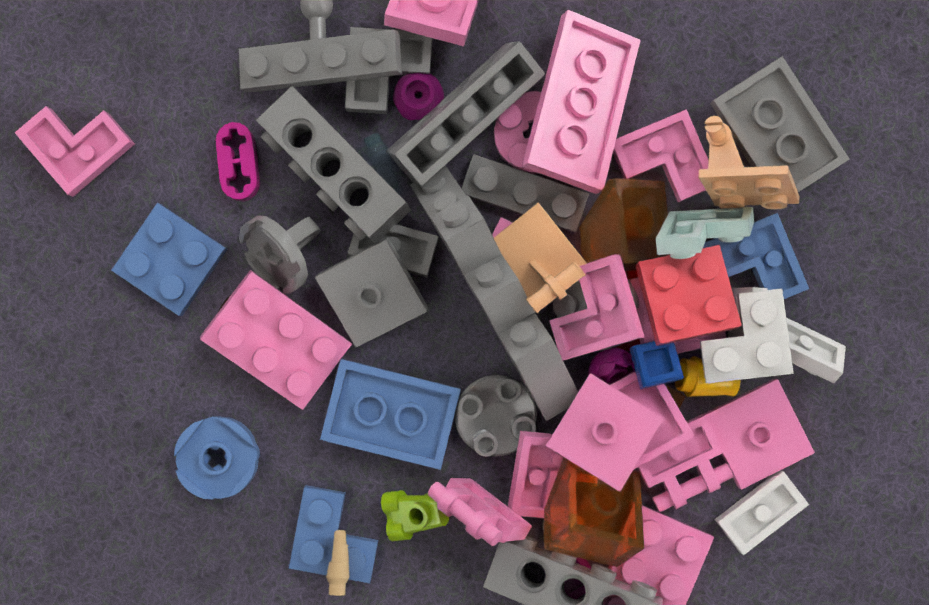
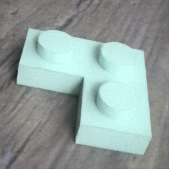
(686, 231)

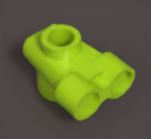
(410, 514)

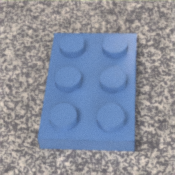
(390, 414)

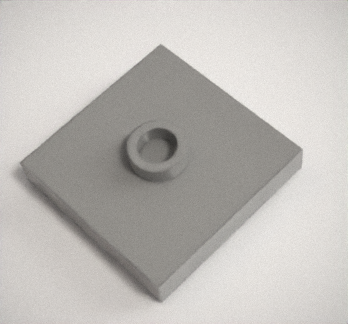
(372, 292)

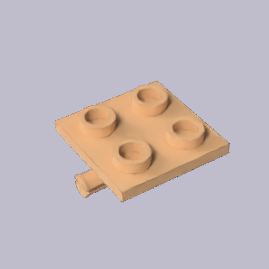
(733, 184)
(540, 257)

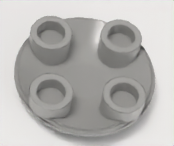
(493, 415)

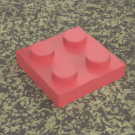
(688, 296)

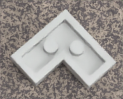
(762, 347)

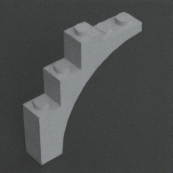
(498, 292)

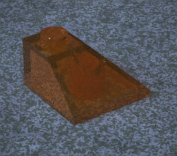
(625, 221)

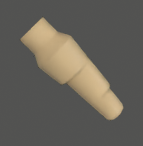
(339, 565)

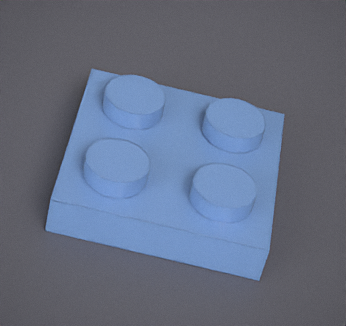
(169, 259)

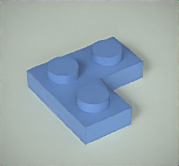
(767, 254)
(314, 536)

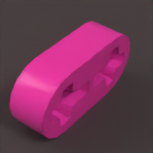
(228, 163)

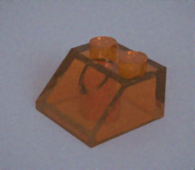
(593, 518)

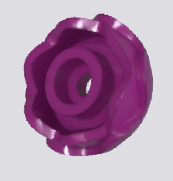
(405, 90)
(611, 365)

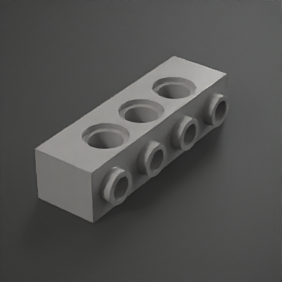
(465, 112)
(293, 116)
(509, 578)

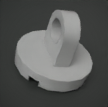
(276, 252)

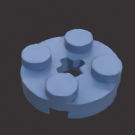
(193, 460)

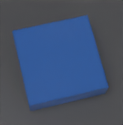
(656, 364)

